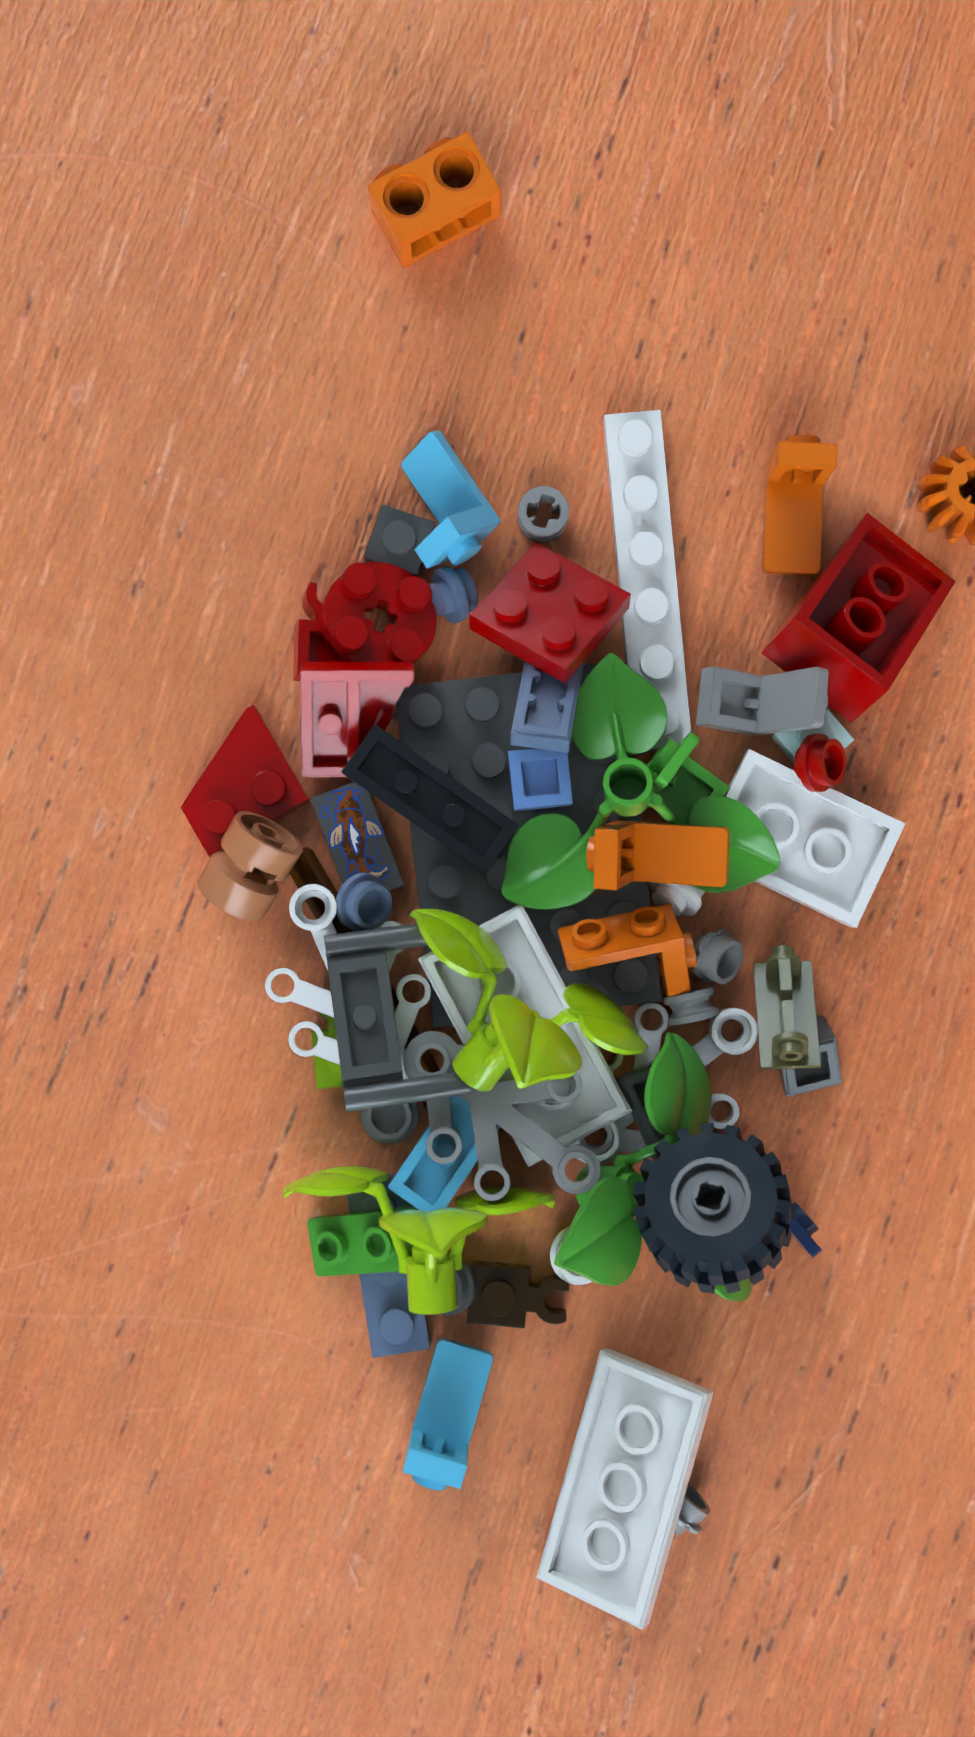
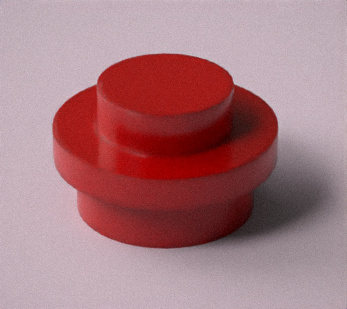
(820, 762)

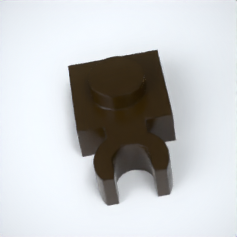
(507, 1295)

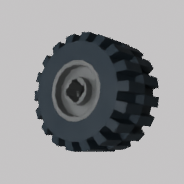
(714, 1208)

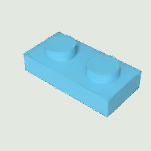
(432, 1184)

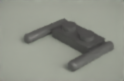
(368, 1024)

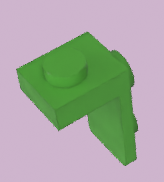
(680, 778)
(353, 1244)

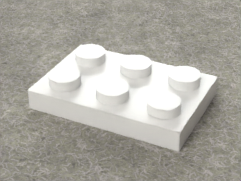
(825, 840)

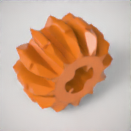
(944, 495)

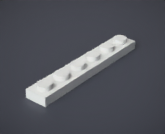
(647, 560)

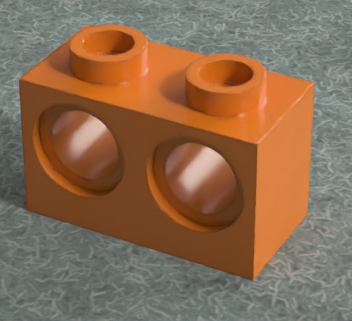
(443, 211)

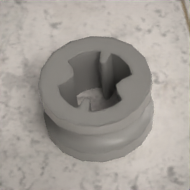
(531, 502)
(691, 1006)

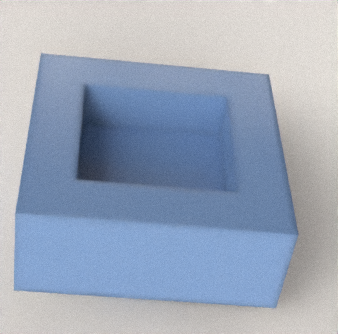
(539, 779)

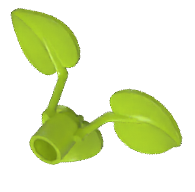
(517, 1035)
(433, 1233)

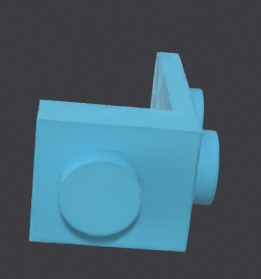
(453, 499)
(447, 1415)

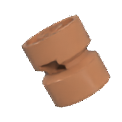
(252, 861)

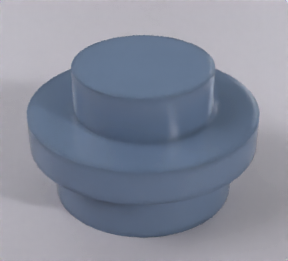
(453, 593)
(363, 902)

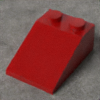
(861, 616)

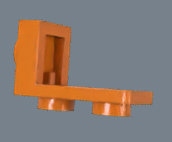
(795, 505)
(658, 854)
(631, 936)

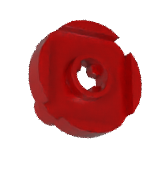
(384, 587)

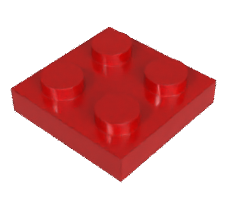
(549, 612)

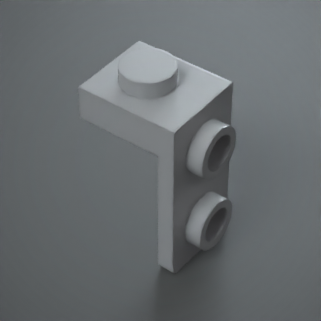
(762, 704)

